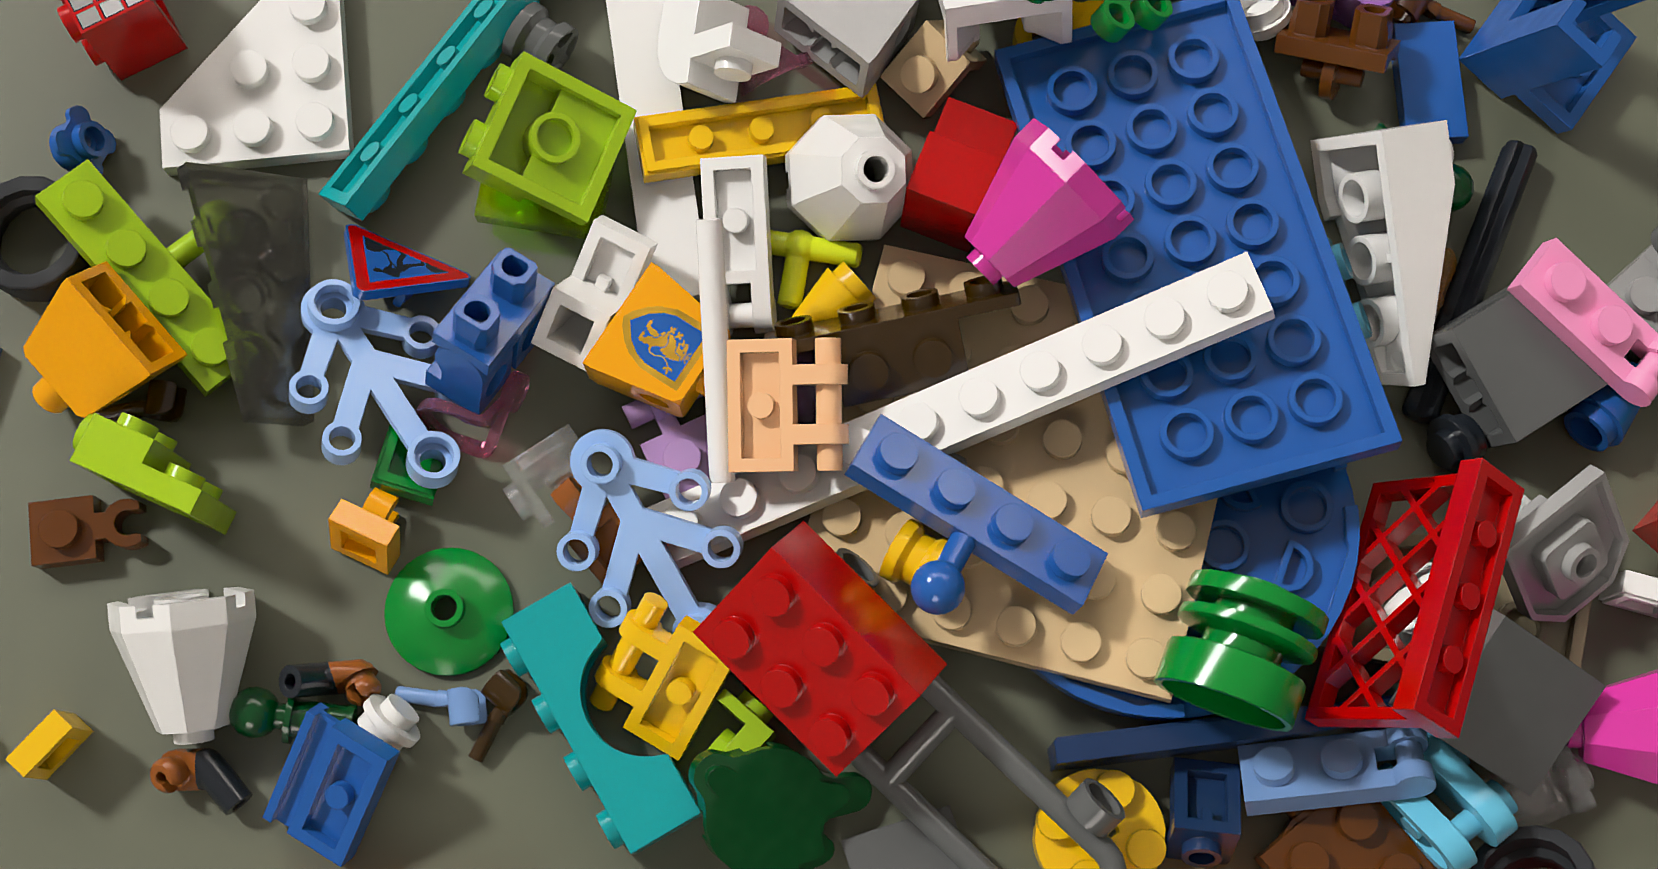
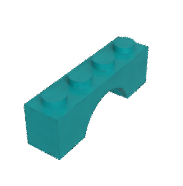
(559, 647)

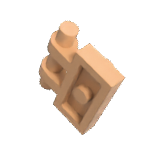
(765, 405)

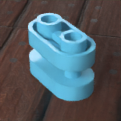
(1480, 809)

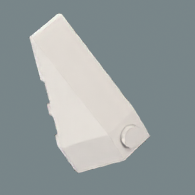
(1393, 215)

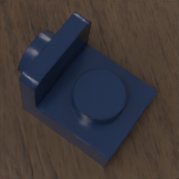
(1203, 812)

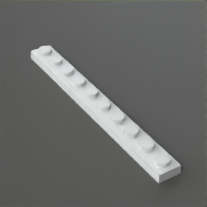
(1002, 394)

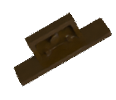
(903, 344)

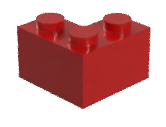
(955, 172)

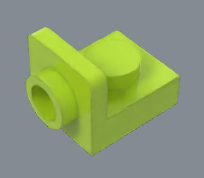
(753, 717)

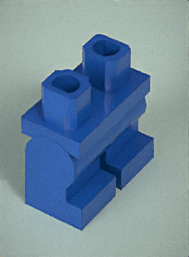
(488, 331)

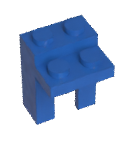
(1550, 54)

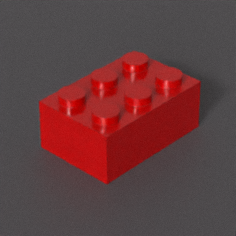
(820, 648)

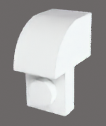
(711, 48)
(599, 285)

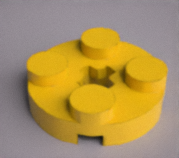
(1137, 836)

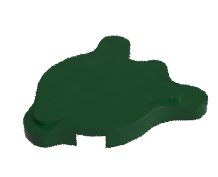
(771, 806)

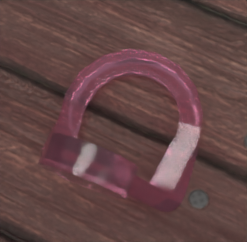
(759, 23)
(510, 400)

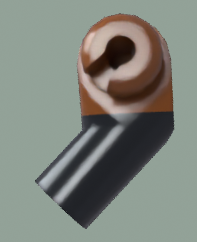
(348, 677)
(200, 770)

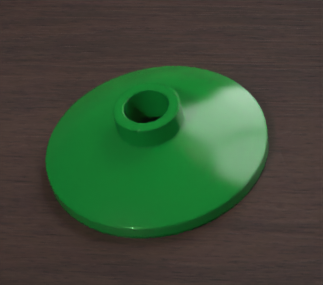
(468, 637)

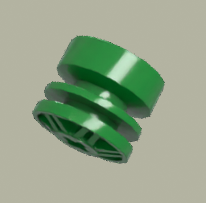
(1245, 637)

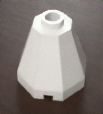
(848, 177)
(185, 656)

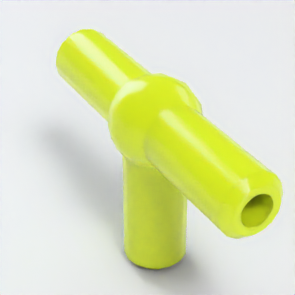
(799, 249)

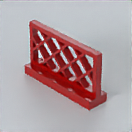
(1449, 607)

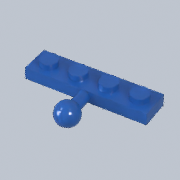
(975, 519)

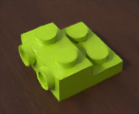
(546, 138)
(143, 463)

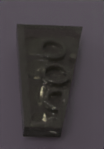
(259, 271)

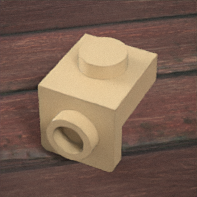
(922, 71)

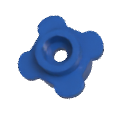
(80, 140)

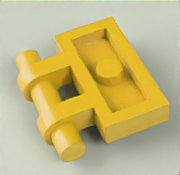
(681, 687)

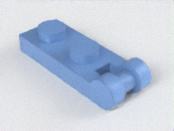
(1335, 770)

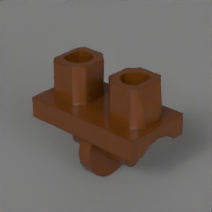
(1334, 53)

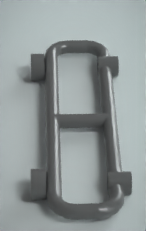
(1085, 815)

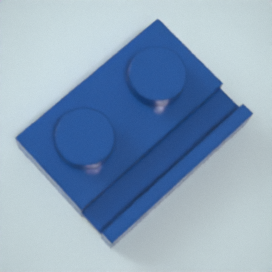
(331, 784)

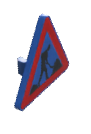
(392, 270)

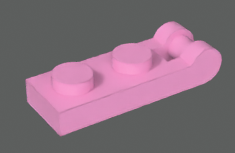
(1590, 320)

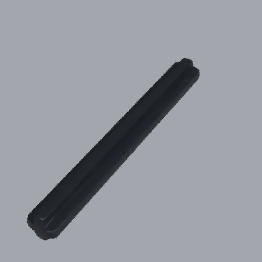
(1476, 263)

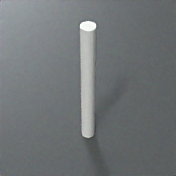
(714, 343)

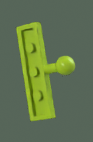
(108, 230)

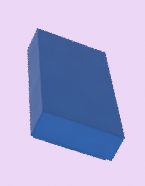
(1429, 77)

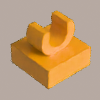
(367, 532)

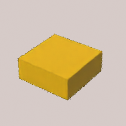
(49, 745)

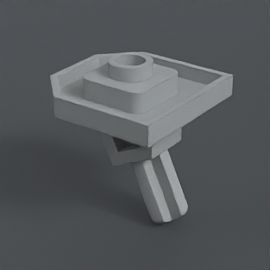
(1565, 548)

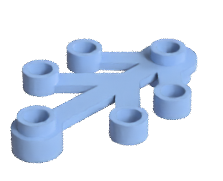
(372, 374)
(640, 528)

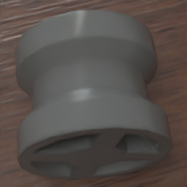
(540, 36)

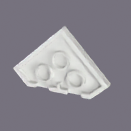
(266, 93)

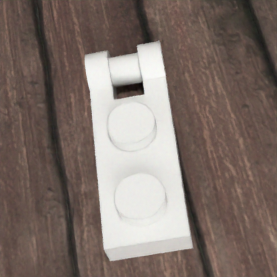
(738, 193)

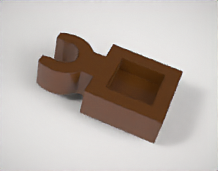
(76, 528)

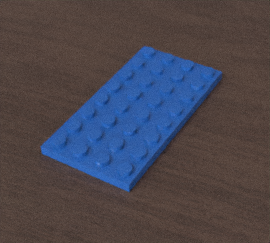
(1208, 172)

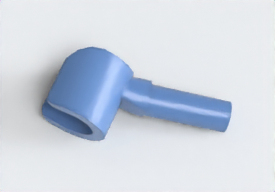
(464, 704)

